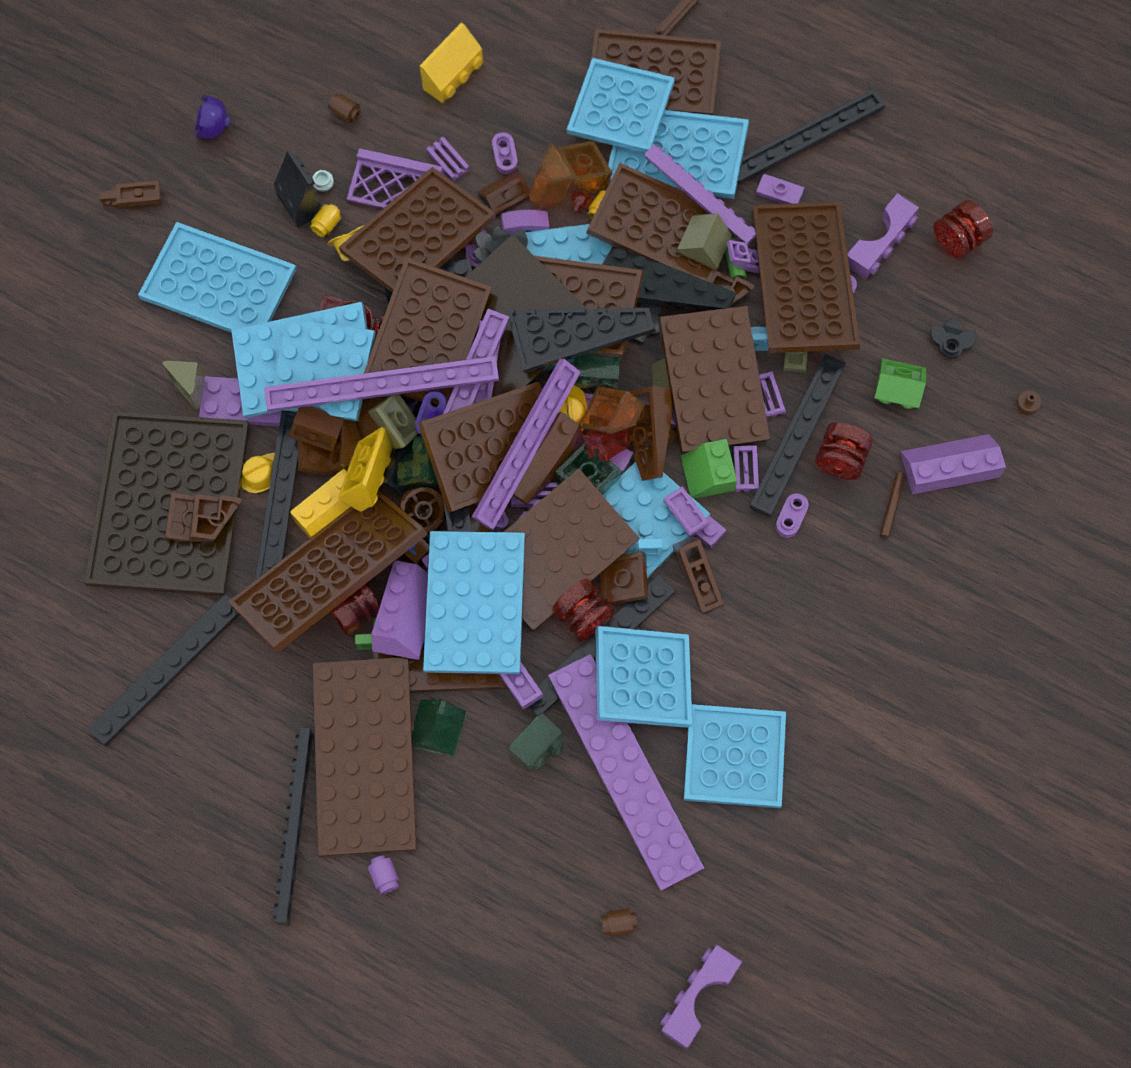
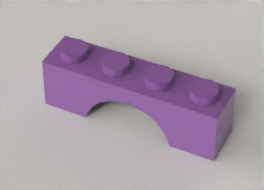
(897, 217)
(718, 969)

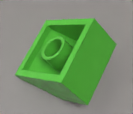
(900, 383)
(709, 469)

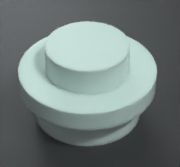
(323, 180)

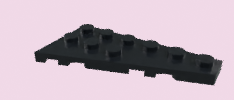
(671, 286)
(569, 333)

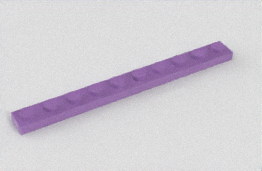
(381, 383)

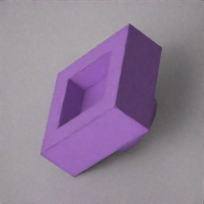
(711, 534)

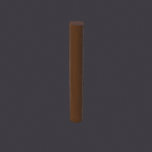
(892, 505)

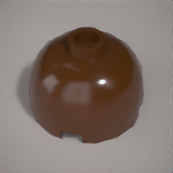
(423, 506)

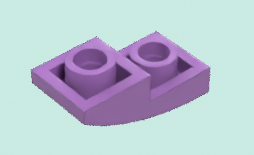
(524, 220)
(742, 256)

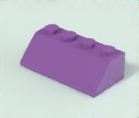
(953, 463)
(402, 612)

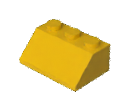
(451, 64)
(366, 470)
(321, 506)

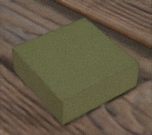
(795, 362)

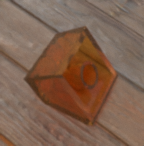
(586, 166)
(551, 181)
(611, 411)

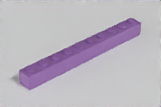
(701, 196)

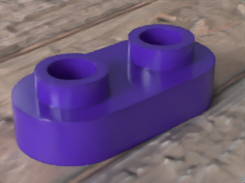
(428, 410)

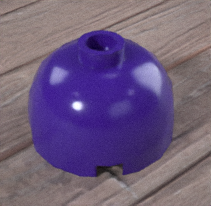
(211, 118)

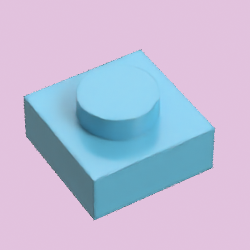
(650, 545)

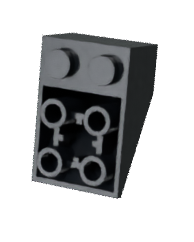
(296, 190)

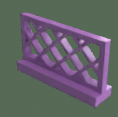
(384, 163)

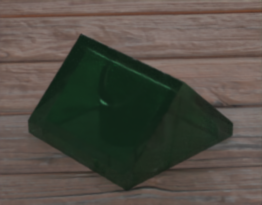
(438, 726)

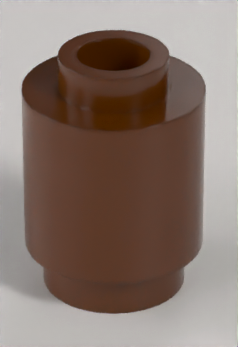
(344, 108)
(619, 922)

